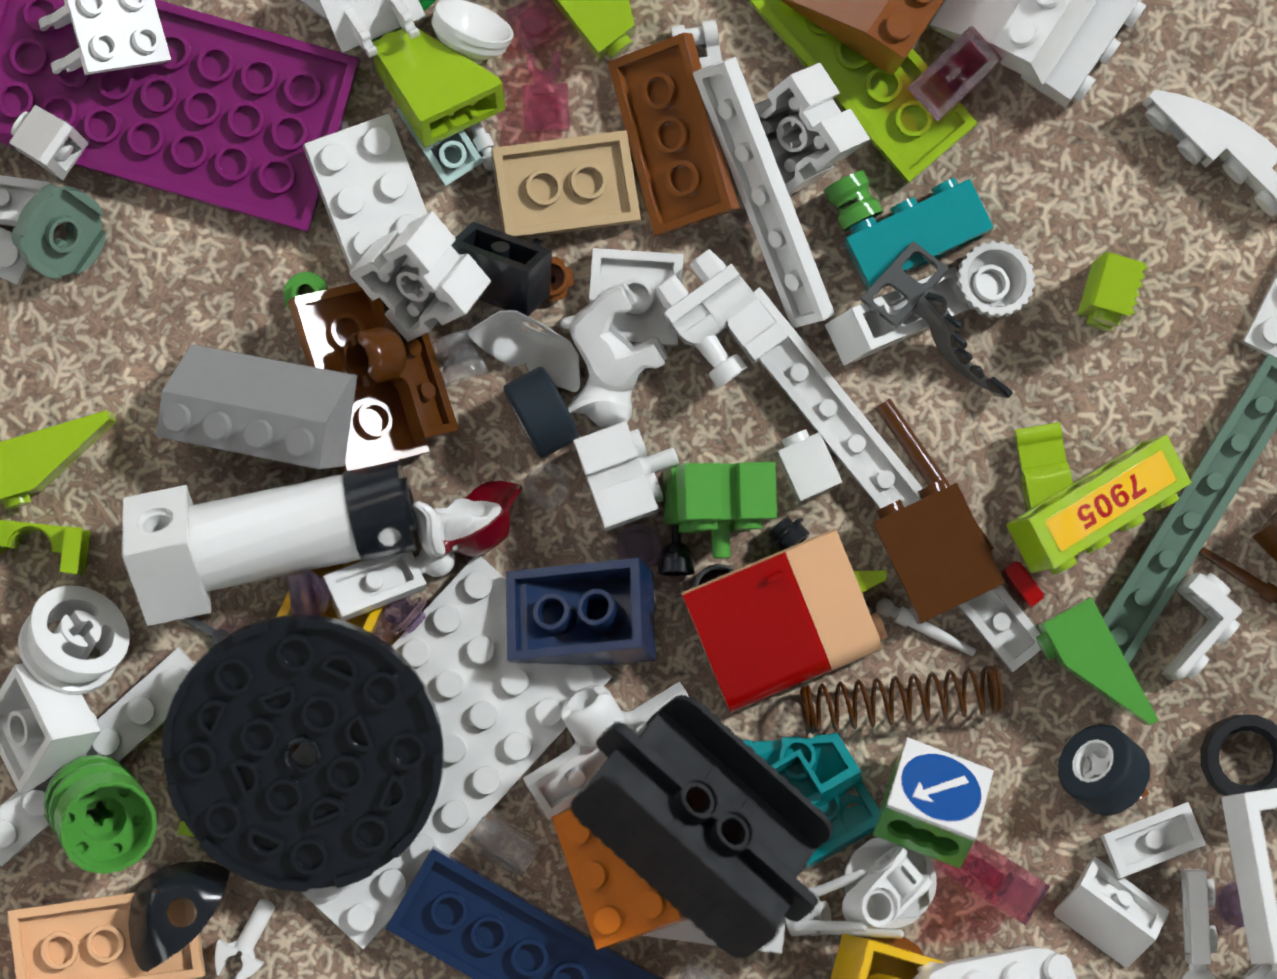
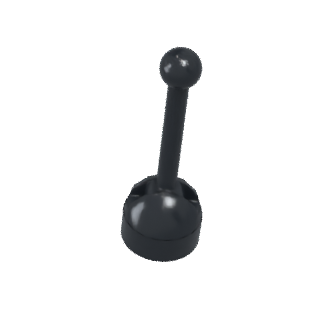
(676, 557)

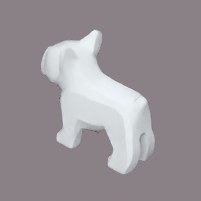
(610, 358)

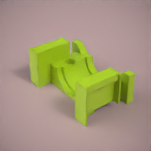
(64, 540)

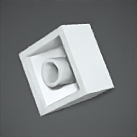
(41, 728)

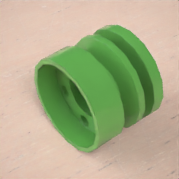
(112, 832)

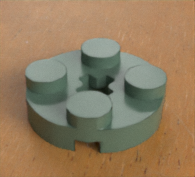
(38, 221)

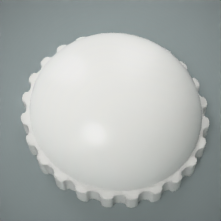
(995, 279)

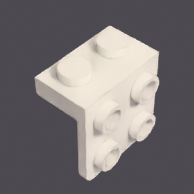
(1209, 597)

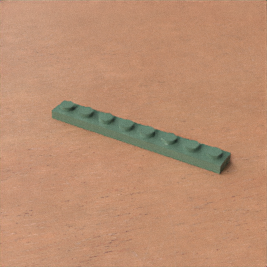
(1196, 512)

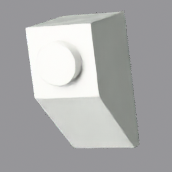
(47, 141)

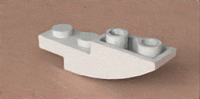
(1211, 133)

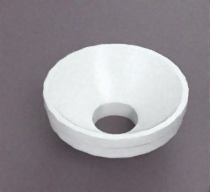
(471, 29)

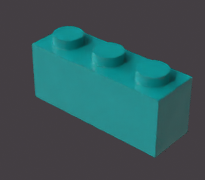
(936, 224)

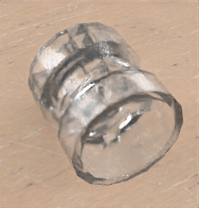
(459, 358)

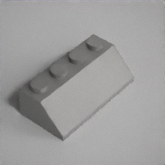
(259, 407)

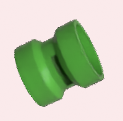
(848, 191)

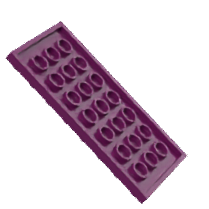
(206, 126)

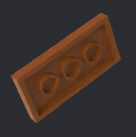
(672, 135)
(378, 419)

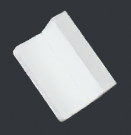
(1112, 913)

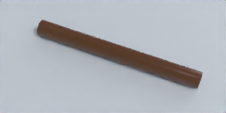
(914, 448)

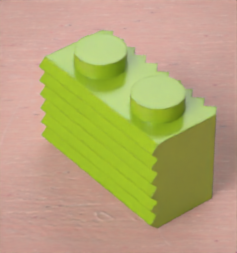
(1111, 291)

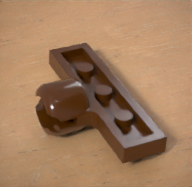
(386, 356)

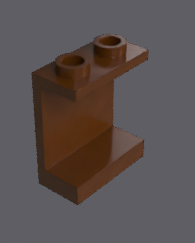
(937, 550)

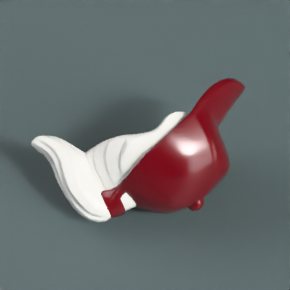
(470, 523)

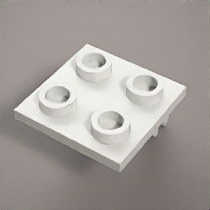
(360, 21)
(110, 35)

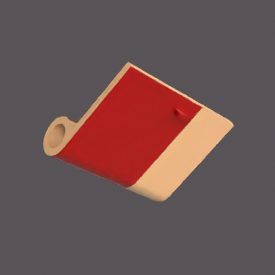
(783, 620)

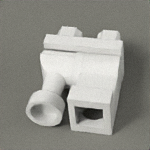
(718, 305)

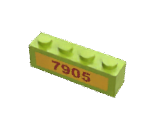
(1098, 505)

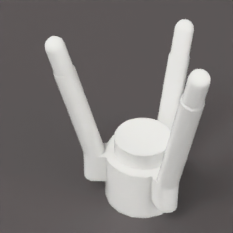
(820, 921)

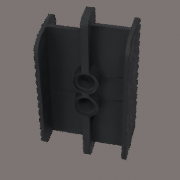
(641, 812)

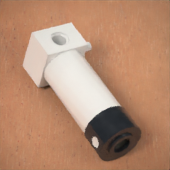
(188, 550)

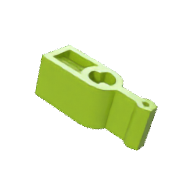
(1042, 462)

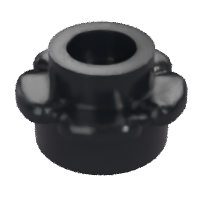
(788, 534)

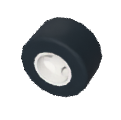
(541, 411)
(1103, 769)

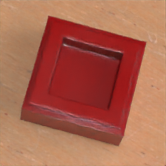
(1022, 584)

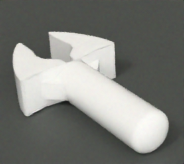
(246, 942)

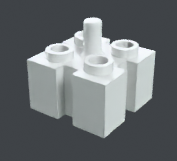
(808, 127)
(420, 276)
(622, 474)

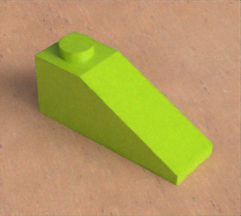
(38, 458)

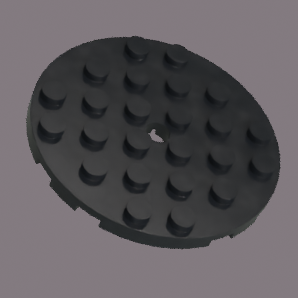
(288, 686)

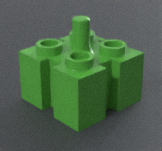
(720, 499)

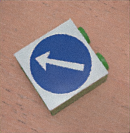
(933, 803)

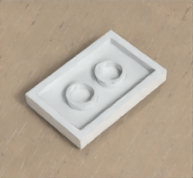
(364, 184)

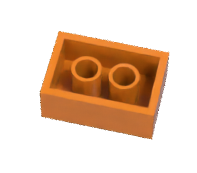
(612, 895)

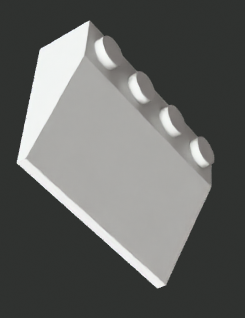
(1023, 32)

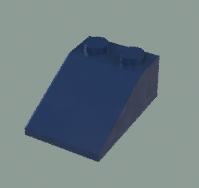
(581, 614)

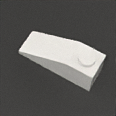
(864, 332)

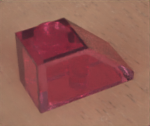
(998, 881)

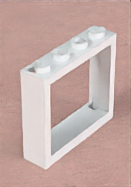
(1253, 871)

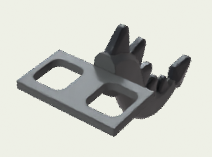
(934, 311)

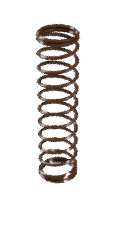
(812, 721)

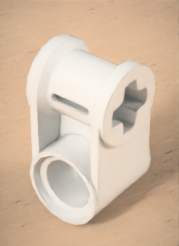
(891, 884)

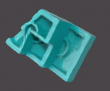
(823, 774)

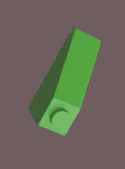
(1089, 652)

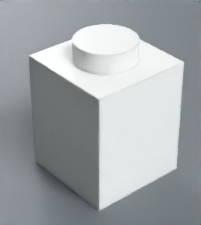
(808, 465)

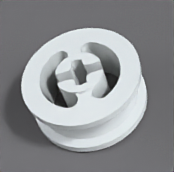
(85, 623)

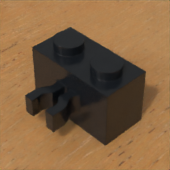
(516, 267)

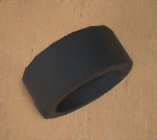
(1212, 745)

